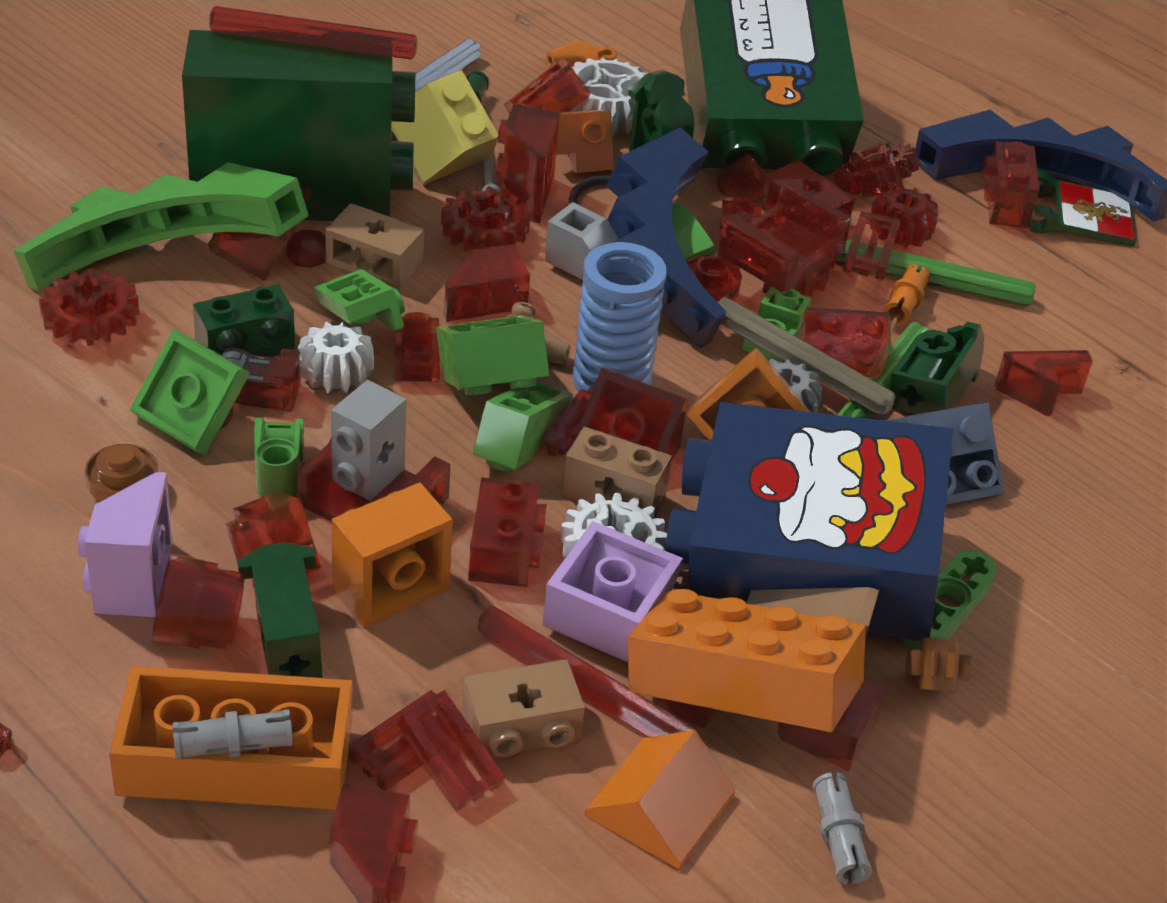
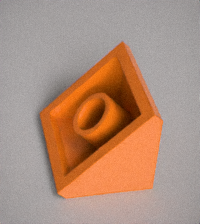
(664, 796)

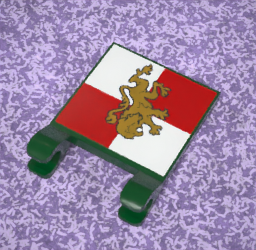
(1083, 212)

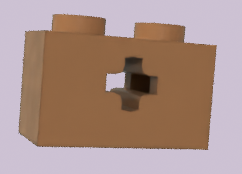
(375, 244)
(614, 466)
(524, 708)

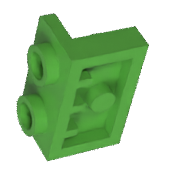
(361, 299)

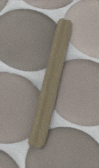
(787, 346)

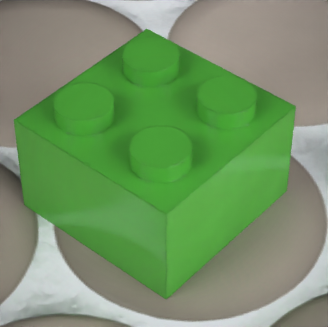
(493, 353)

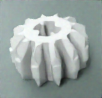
(336, 357)

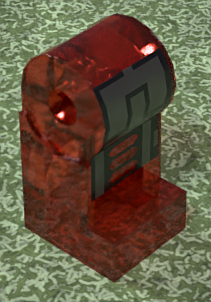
(271, 381)

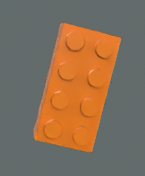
(747, 659)
(289, 776)

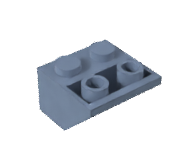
(974, 454)

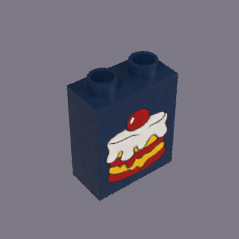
(817, 507)

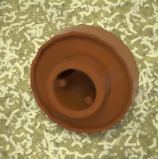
(117, 468)

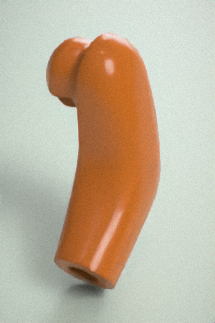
(579, 52)

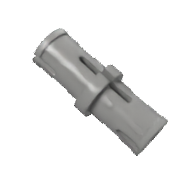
(232, 734)
(842, 828)

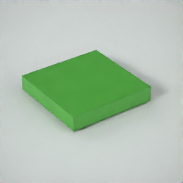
(189, 392)

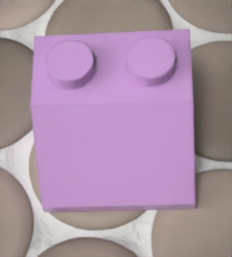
(128, 548)
(607, 588)

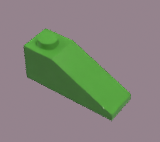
(516, 424)

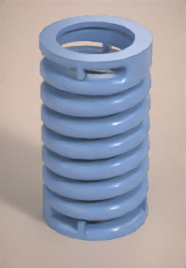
(619, 313)

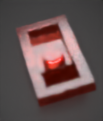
(1040, 376)

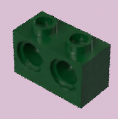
(249, 320)

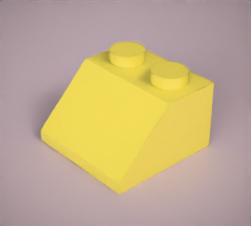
(448, 128)

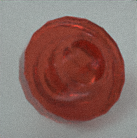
(717, 276)

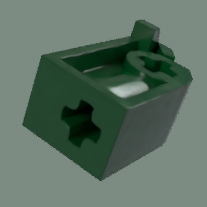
(659, 107)
(937, 369)
(285, 608)

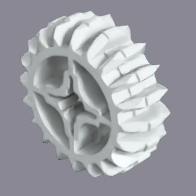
(608, 90)

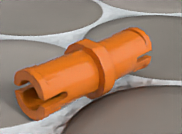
(907, 294)

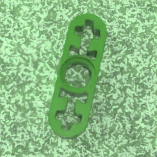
(969, 595)

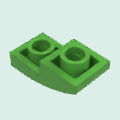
(690, 234)
(783, 311)

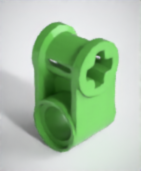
(278, 456)

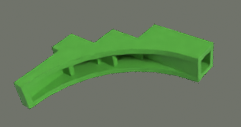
(170, 207)

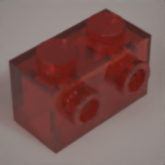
(1011, 184)
(504, 532)

